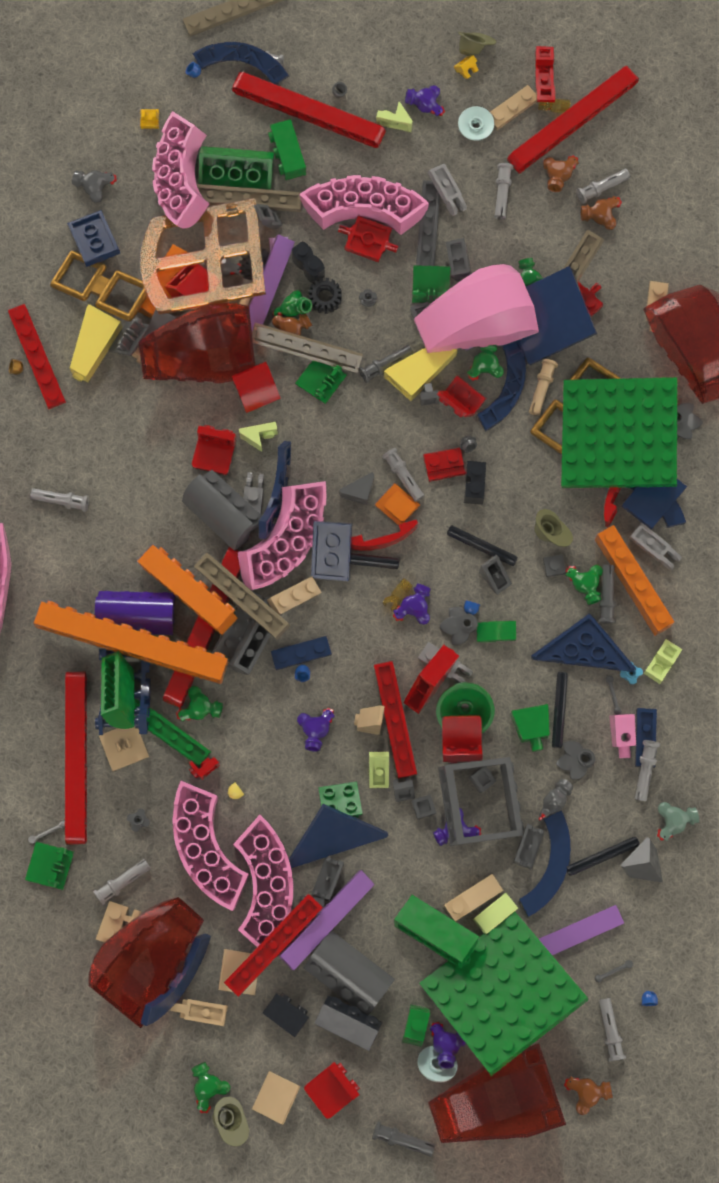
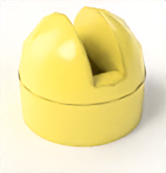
(235, 792)

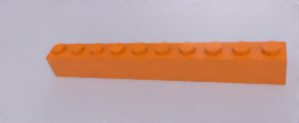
(131, 642)

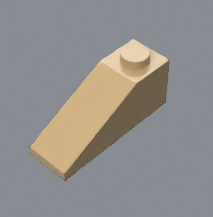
(370, 720)
(472, 898)

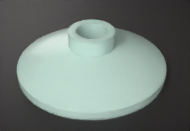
(478, 116)
(427, 1060)

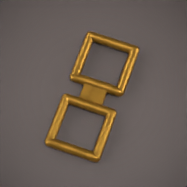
(100, 286)
(559, 405)

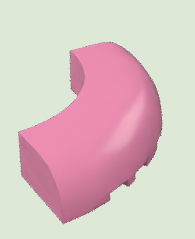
(175, 172)
(364, 197)
(289, 538)
(199, 848)
(270, 879)

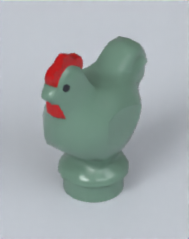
(675, 820)

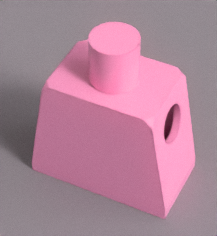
(619, 725)

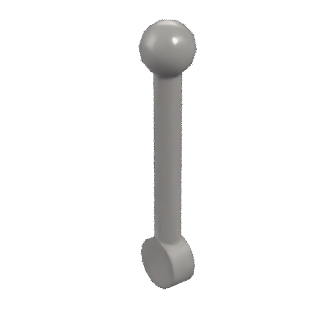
(32, 839)

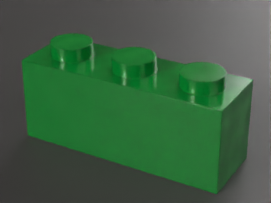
(287, 150)

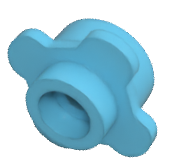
(631, 678)

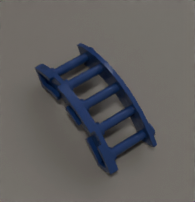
(143, 695)

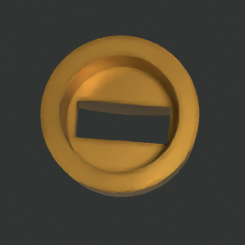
(15, 367)

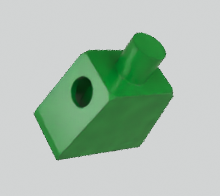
(532, 725)
(416, 1025)

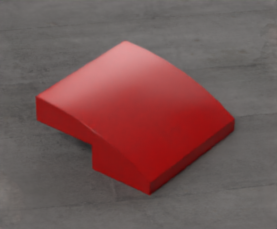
(256, 387)

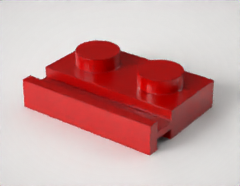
(444, 464)

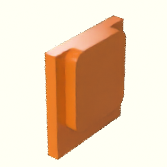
(397, 504)

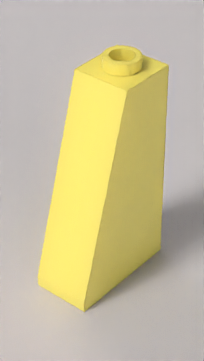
(93, 343)
(416, 370)

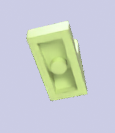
(399, 121)
(254, 433)
(378, 769)

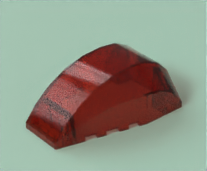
(689, 332)
(200, 345)
(144, 957)
(507, 1105)

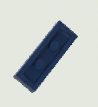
(301, 653)
(645, 730)

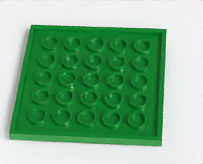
(619, 433)
(504, 993)

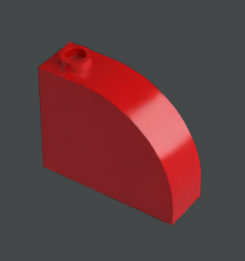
(431, 678)

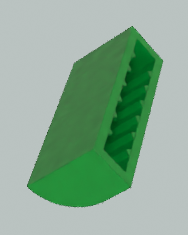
(117, 691)
(436, 931)

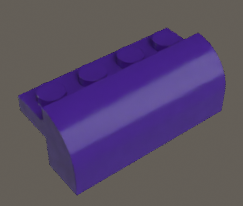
(138, 609)

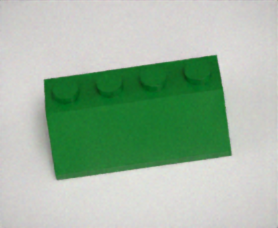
(236, 168)

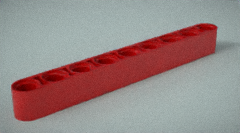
(308, 109)
(572, 119)
(200, 636)
(75, 758)

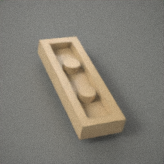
(513, 107)
(294, 596)

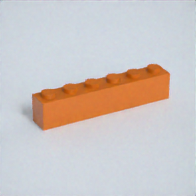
(634, 580)
(187, 589)

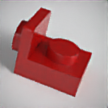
(207, 767)

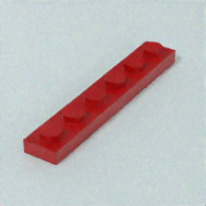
(36, 356)
(395, 720)
(273, 945)

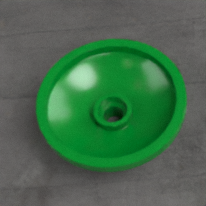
(477, 698)

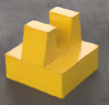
(464, 65)
(149, 118)

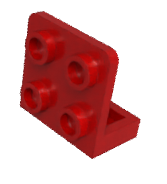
(462, 398)
(214, 449)
(462, 739)
(332, 1090)

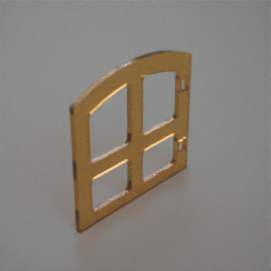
(212, 255)

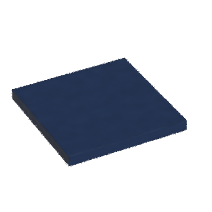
(559, 315)

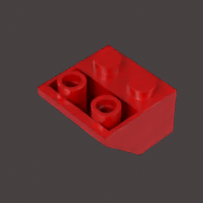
(188, 281)

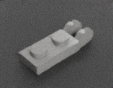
(447, 189)
(252, 494)
(654, 545)
(430, 651)

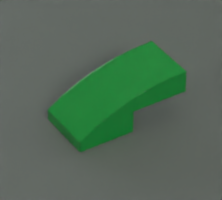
(496, 631)

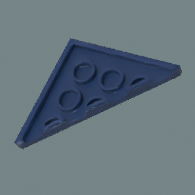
(585, 646)
(331, 834)

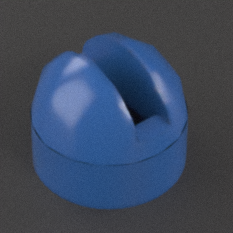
(193, 70)
(471, 607)
(302, 673)
(649, 998)

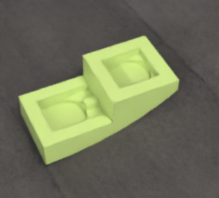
(663, 661)
(495, 913)

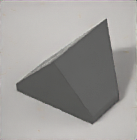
(643, 863)

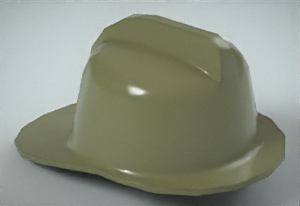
(474, 43)
(552, 529)
(230, 1121)

